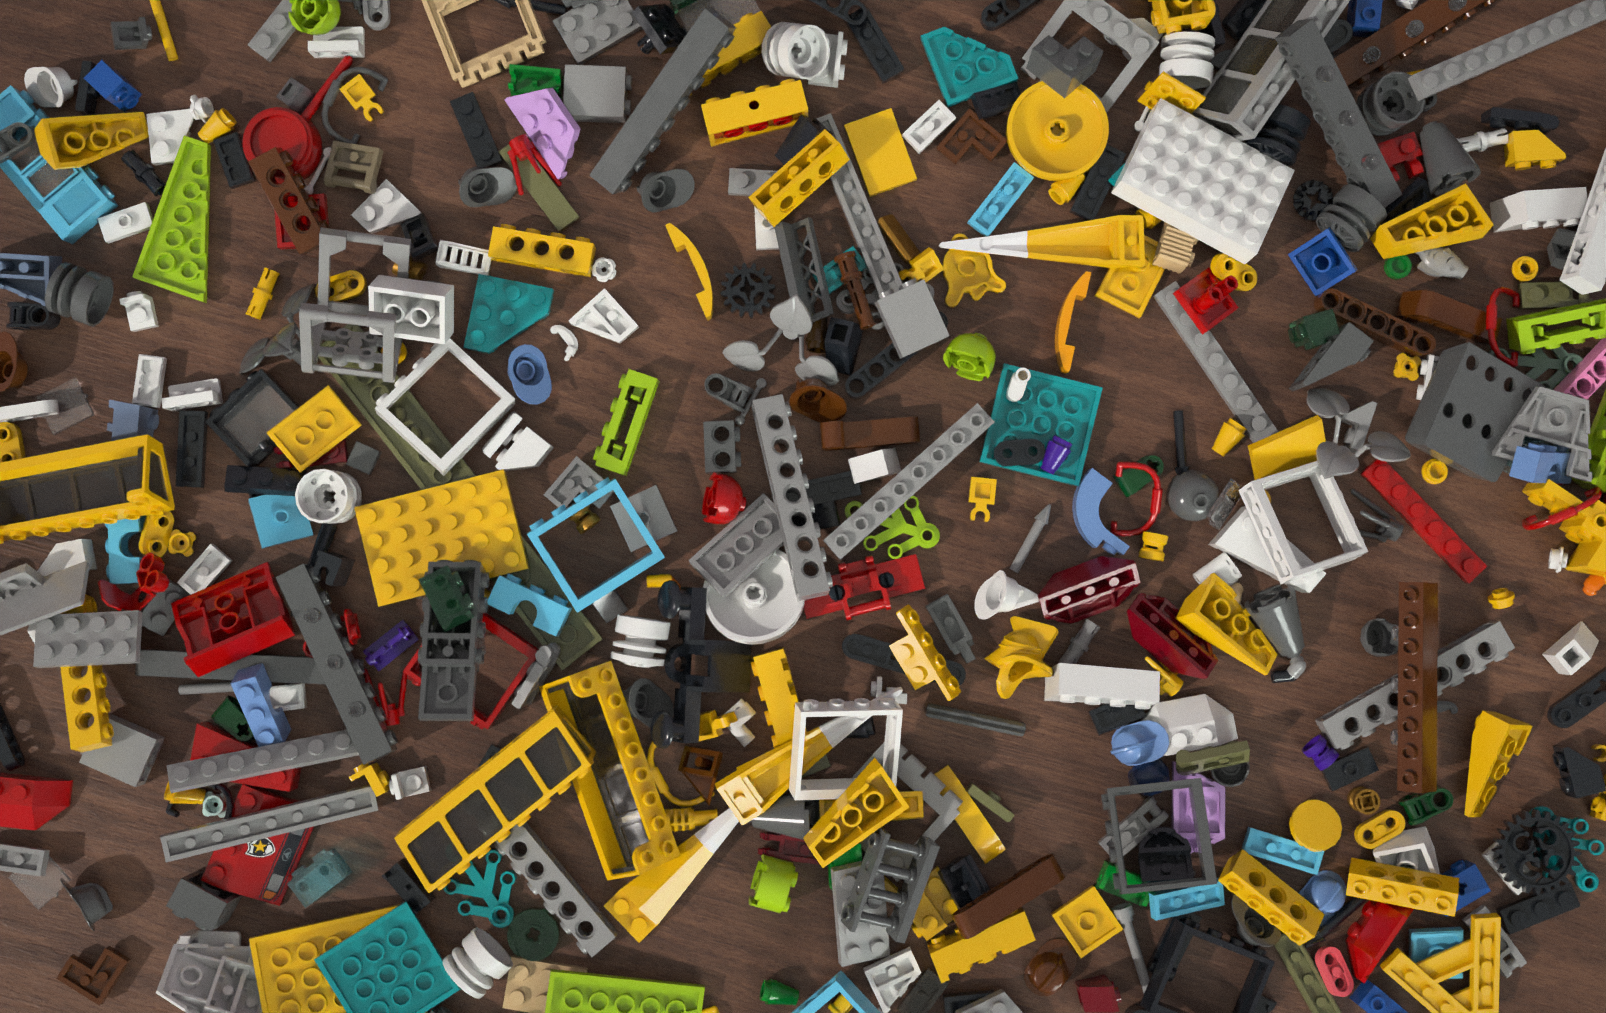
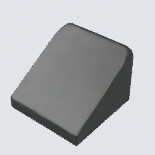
(295, 95)
(610, 606)

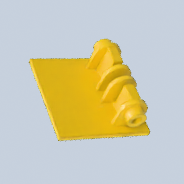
(1171, 91)

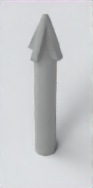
(1041, 519)
(205, 688)

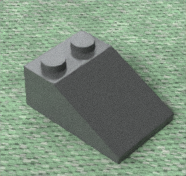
(1335, 355)

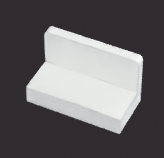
(339, 43)

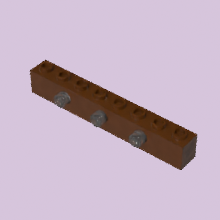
(1401, 36)
(1416, 687)

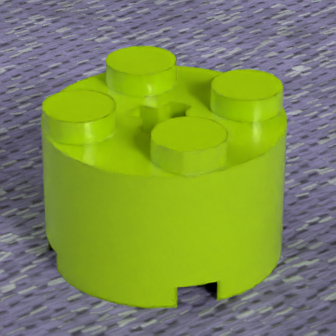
(772, 884)

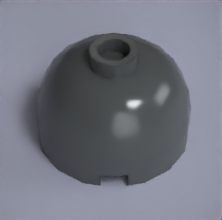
(1192, 495)

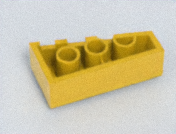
(1436, 224)
(957, 955)

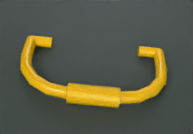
(662, 785)

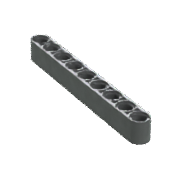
(278, 667)

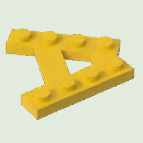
(1478, 954)

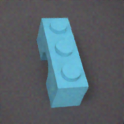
(122, 563)
(550, 612)

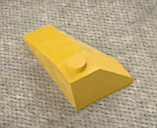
(1222, 622)
(1492, 746)

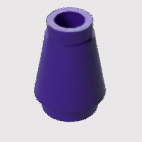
(1055, 454)

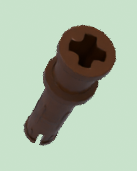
(852, 279)

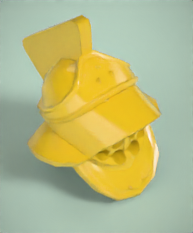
(1022, 654)

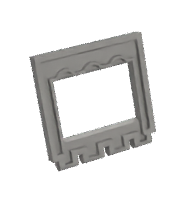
(1115, 27)
(946, 806)

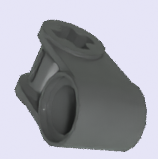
(10, 145)
(729, 392)

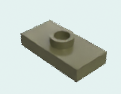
(991, 801)

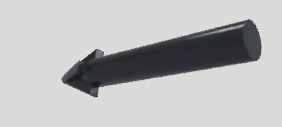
(538, 6)
(1180, 443)
(1335, 920)

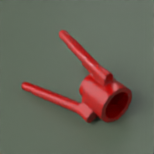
(524, 149)
(392, 713)

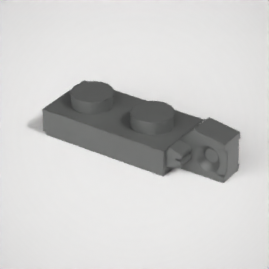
(951, 627)

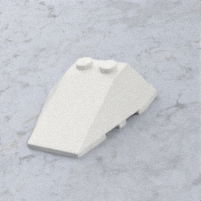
(210, 979)

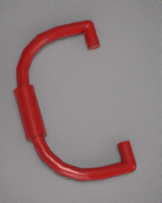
(1491, 323)
(1155, 500)
(1563, 514)

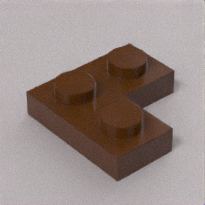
(971, 132)
(97, 980)

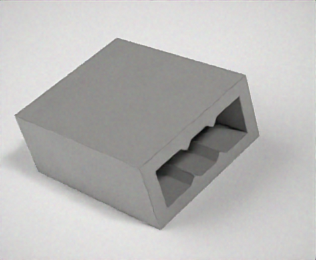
(597, 93)
(911, 317)
(130, 755)

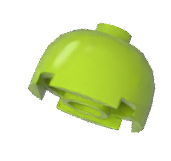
(315, 16)
(971, 355)

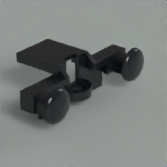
(727, 665)

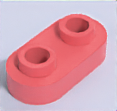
(1334, 969)

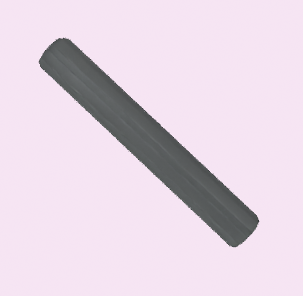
(975, 719)

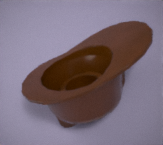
(12, 364)
(817, 401)
(1050, 967)

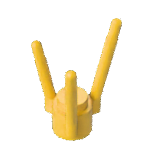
(1169, 680)

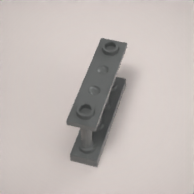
(906, 900)

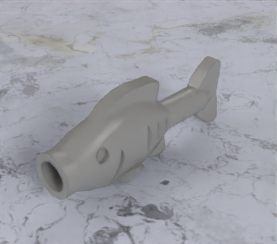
(1441, 263)

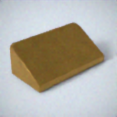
(898, 238)

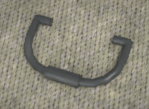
(333, 92)

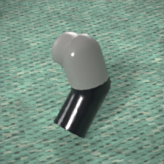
(1292, 673)

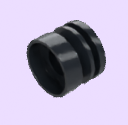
(1281, 135)

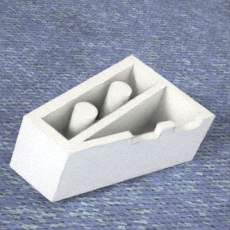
(1538, 209)

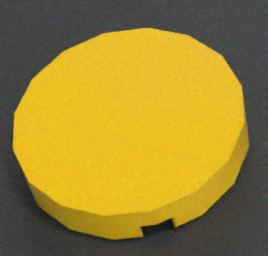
(1315, 825)

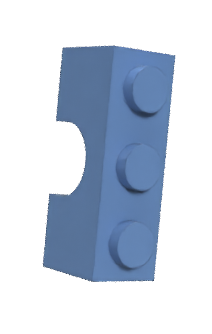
(1541, 462)
(253, 694)

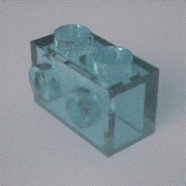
(319, 877)

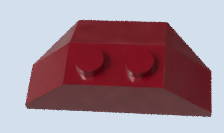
(1088, 589)
(1168, 640)

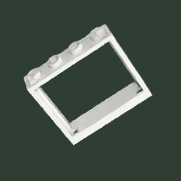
(459, 450)
(1273, 536)
(833, 788)

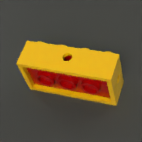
(754, 112)

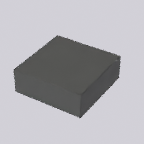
(363, 458)

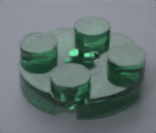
(547, 939)

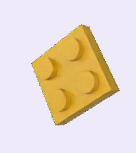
(1086, 921)

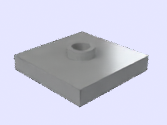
(653, 514)

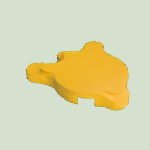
(970, 274)

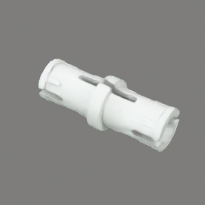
(1481, 141)

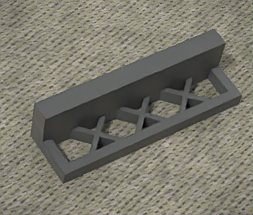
(795, 269)

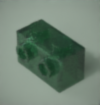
(1313, 329)
(446, 597)

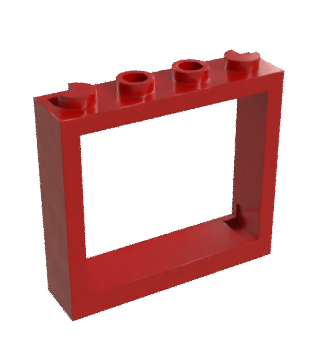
(481, 719)

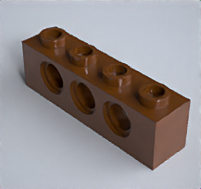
(265, 168)

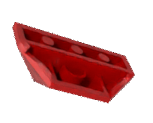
(32, 800)
(1373, 935)

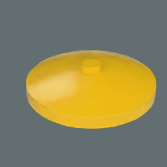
(1055, 134)

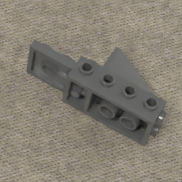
(453, 656)

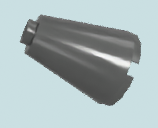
(1445, 159)
(1278, 617)
(789, 817)

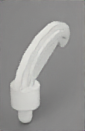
(569, 338)

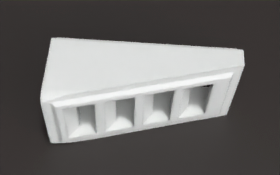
(455, 247)

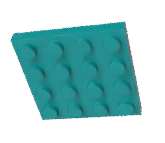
(1046, 409)
(388, 967)

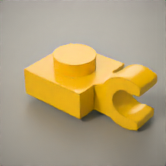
(712, 725)

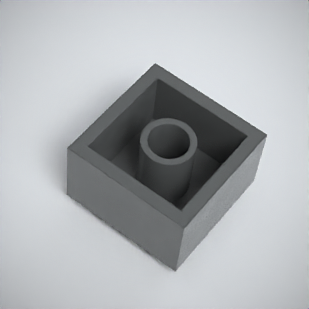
(202, 902)

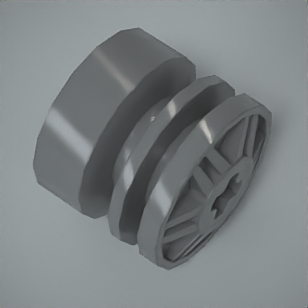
(1389, 104)
(1352, 217)
(79, 294)

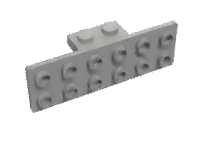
(33, 597)

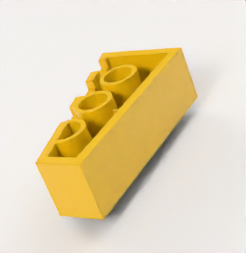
(744, 47)
(778, 692)
(856, 814)

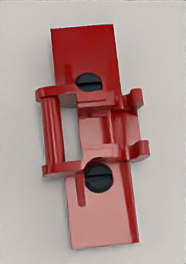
(862, 577)

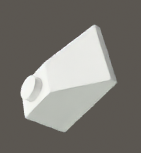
(1409, 850)

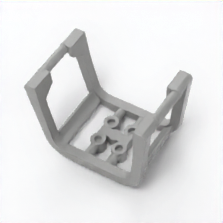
(351, 345)

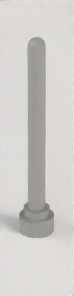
(1124, 914)

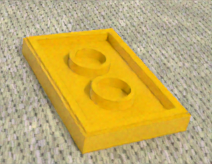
(880, 152)
(1132, 287)
(314, 428)
(1287, 448)

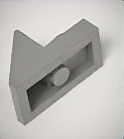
(1360, 420)

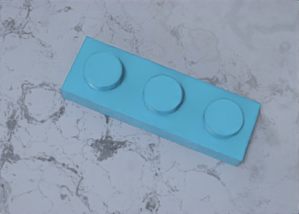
(1000, 200)
(1281, 851)
(1185, 900)

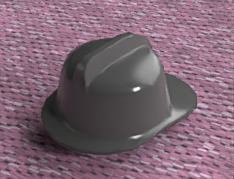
(486, 186)
(666, 189)
(645, 700)
(91, 899)
(1252, 926)

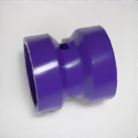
(1320, 752)

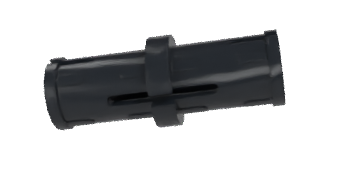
(144, 172)

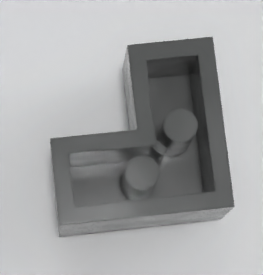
(1064, 68)

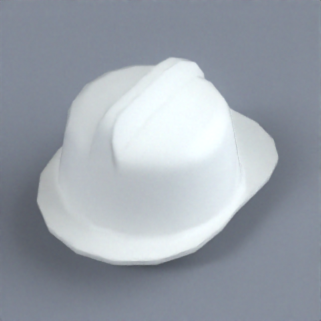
(49, 85)
(997, 595)

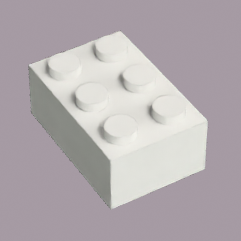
(421, 307)

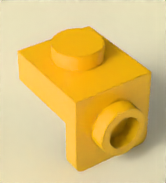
(377, 779)

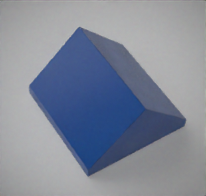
(1322, 261)

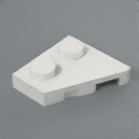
(166, 134)
(384, 209)
(605, 318)
(892, 976)

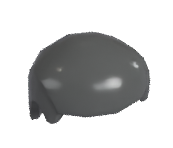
(1377, 638)
(1231, 775)

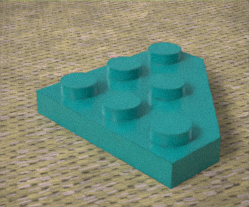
(965, 65)
(504, 311)

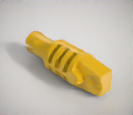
(687, 818)

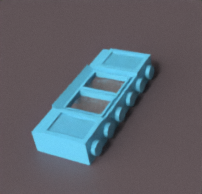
(64, 197)

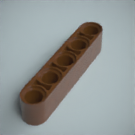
(1387, 323)
(1008, 896)

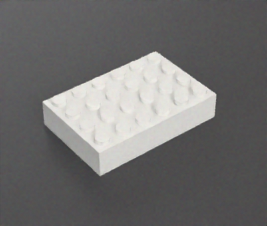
(1203, 181)

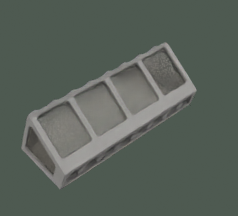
(1256, 72)

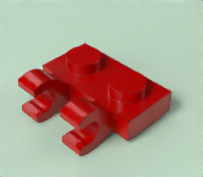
(1403, 150)

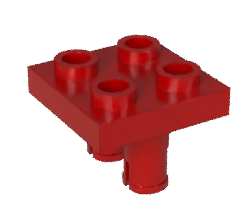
(1207, 299)

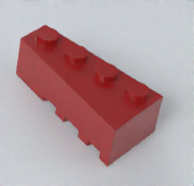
(214, 741)

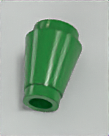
(778, 993)

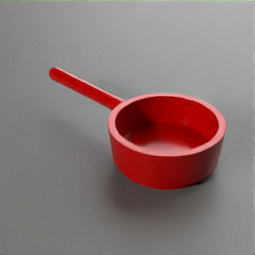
(290, 131)

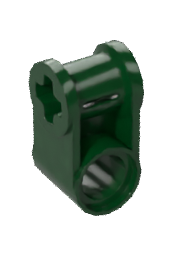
(1135, 479)
(231, 718)
(1422, 807)

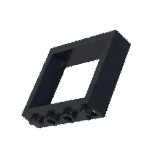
(1252, 987)

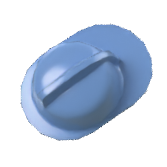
(529, 374)
(1139, 743)
(1325, 892)

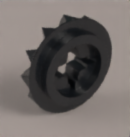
(1302, 202)

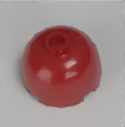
(722, 500)

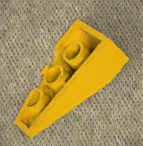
(84, 139)

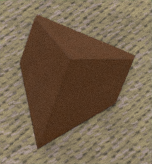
(701, 769)

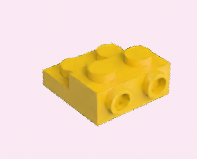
(934, 908)

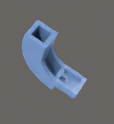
(1086, 513)

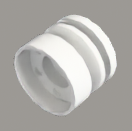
(795, 50)
(1188, 58)
(315, 496)
(640, 640)
(477, 963)

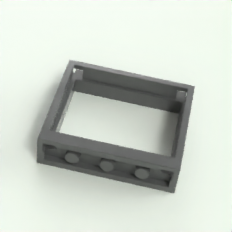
(1201, 831)

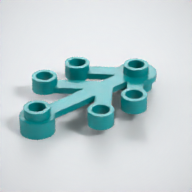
(1581, 873)
(483, 889)

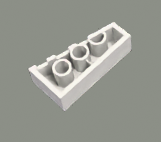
(1243, 543)
(1103, 685)

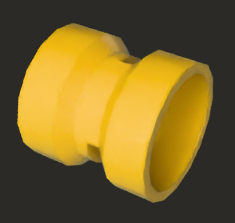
(1153, 540)

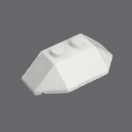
(1193, 723)

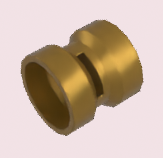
(416, 269)
(587, 522)
(1358, 798)

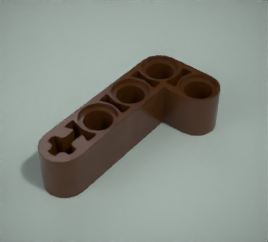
(1446, 314)
(869, 433)

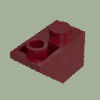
(1098, 995)

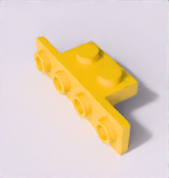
(919, 656)

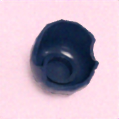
(1149, 773)

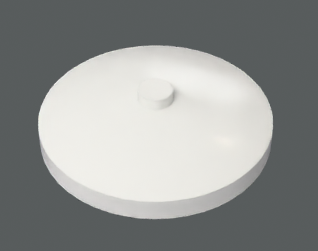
(759, 607)

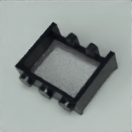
(250, 414)

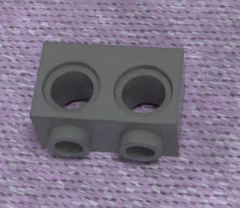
(713, 447)

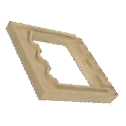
(486, 63)

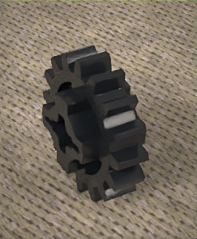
(735, 291)

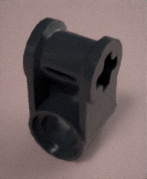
(28, 316)

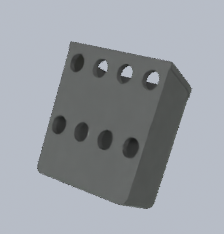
(1466, 413)

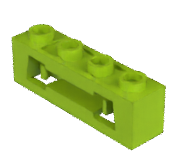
(1524, 328)
(619, 408)
(1597, 444)

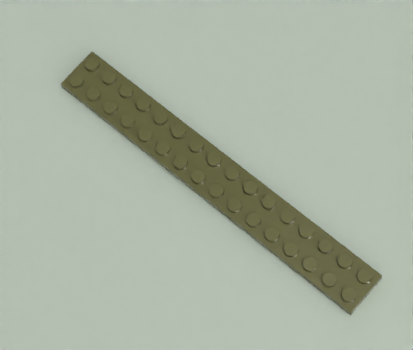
(578, 632)

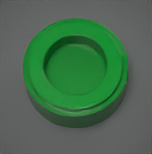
(1398, 267)

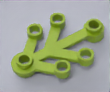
(898, 526)

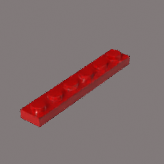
(1423, 520)

